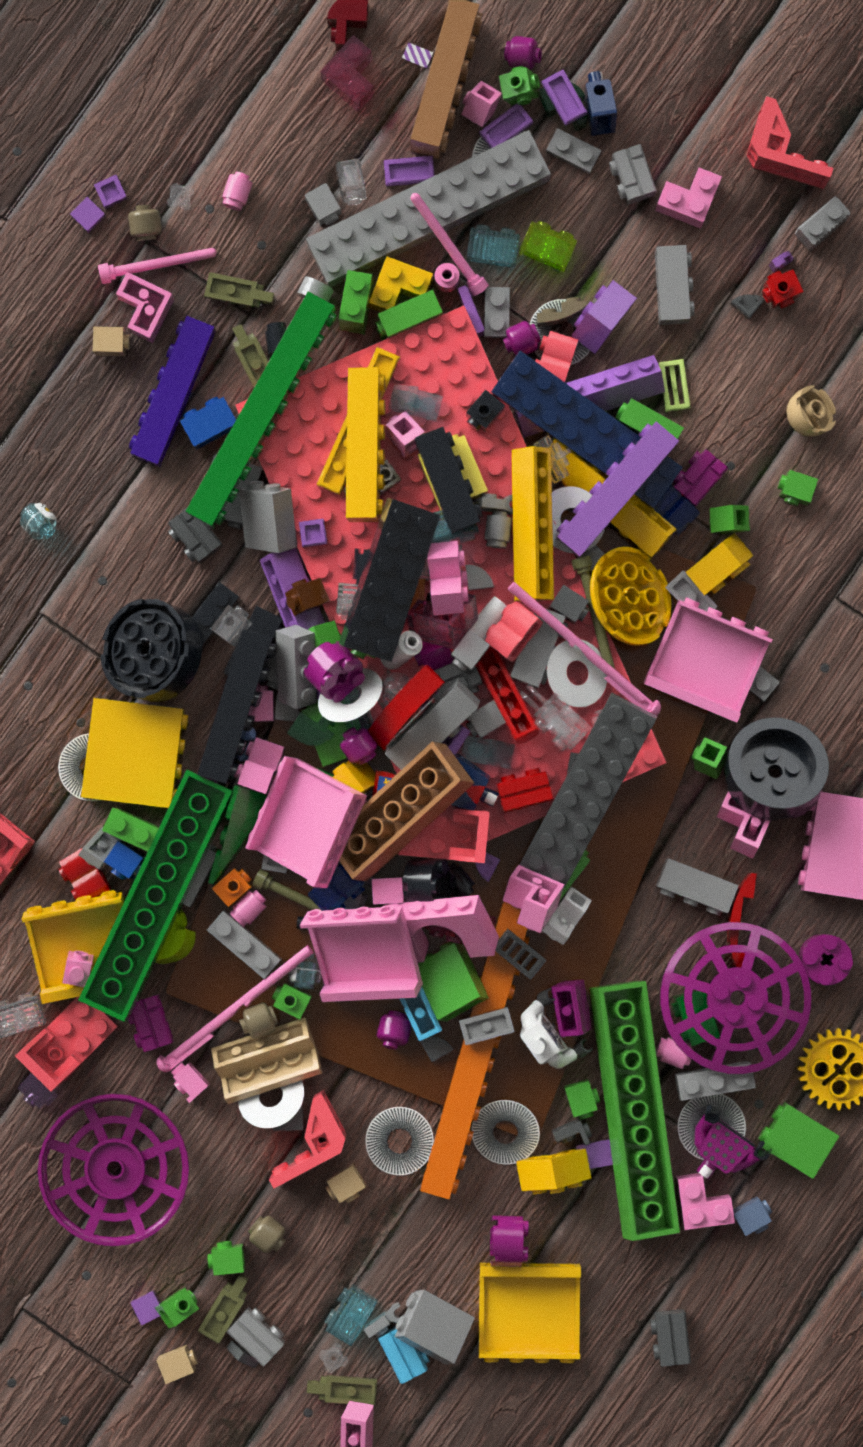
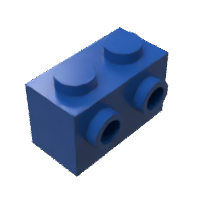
(209, 422)
(124, 860)

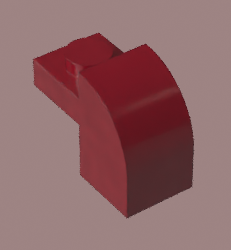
(346, 14)

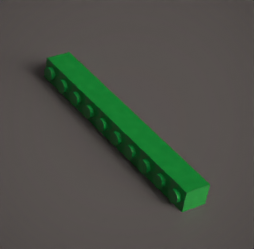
(261, 409)

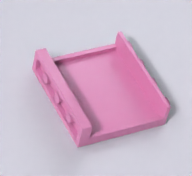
(707, 659)
(306, 821)
(834, 847)
(364, 953)

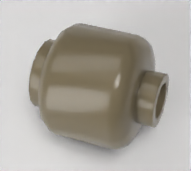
(145, 223)
(258, 1020)
(267, 1234)

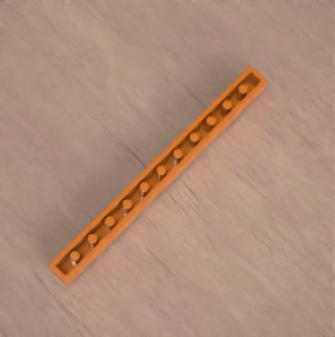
(471, 1068)

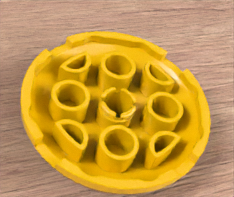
(630, 596)

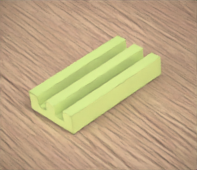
(677, 406)

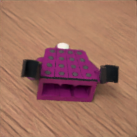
(724, 1146)

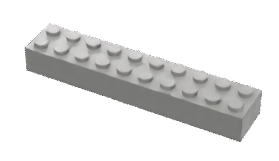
(451, 197)

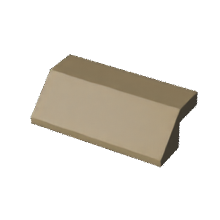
(266, 1063)

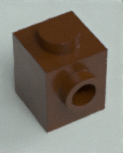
(306, 596)

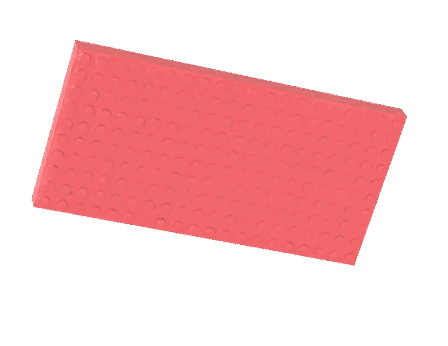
(448, 362)

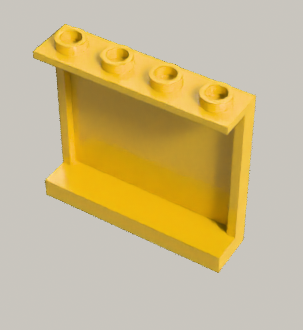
(133, 753)
(67, 928)
(529, 1312)

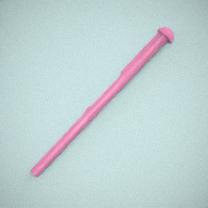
(613, 676)
(201, 1037)

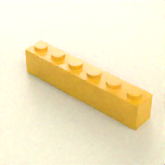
(364, 444)
(634, 520)
(533, 522)

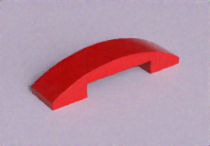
(405, 706)
(745, 889)

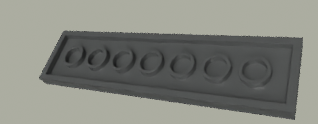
(588, 789)

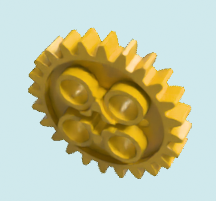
(822, 1052)

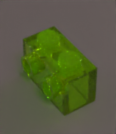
(548, 246)

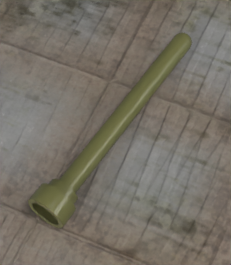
(583, 568)
(264, 881)

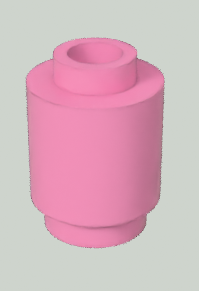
(237, 191)
(446, 285)
(248, 907)
(671, 1054)

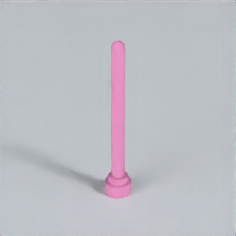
(109, 272)
(475, 283)

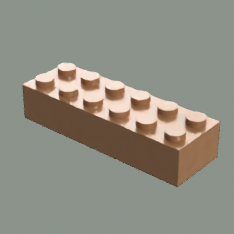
(445, 78)
(403, 809)

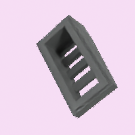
(503, 940)

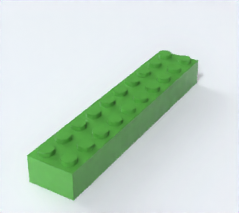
(634, 1110)

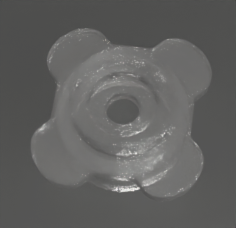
(177, 190)
(332, 1365)

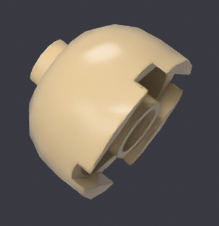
(811, 412)

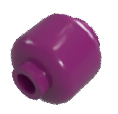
(522, 52)
(522, 338)
(358, 745)
(394, 1030)

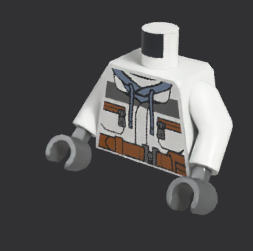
(543, 1036)

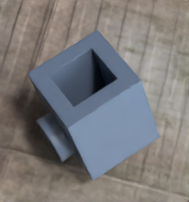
(753, 1216)

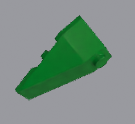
(242, 817)

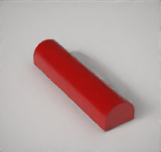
(507, 697)

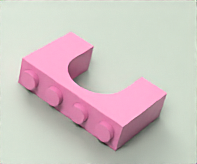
(460, 914)

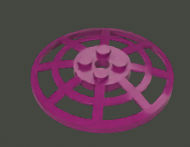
(719, 1001)
(102, 1181)

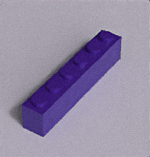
(172, 391)

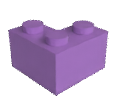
(601, 318)

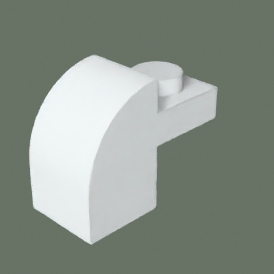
(567, 915)

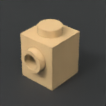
(110, 341)
(345, 1184)
(177, 1363)

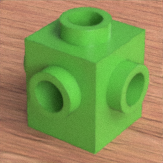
(519, 86)

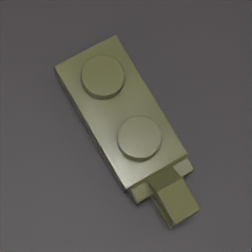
(237, 291)
(250, 354)
(224, 1310)
(344, 1389)

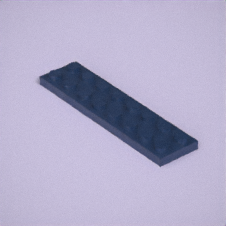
(576, 422)

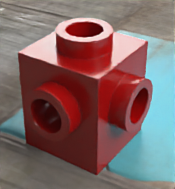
(788, 283)

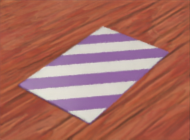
(417, 55)

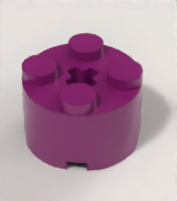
(334, 671)
(839, 959)
(508, 1241)

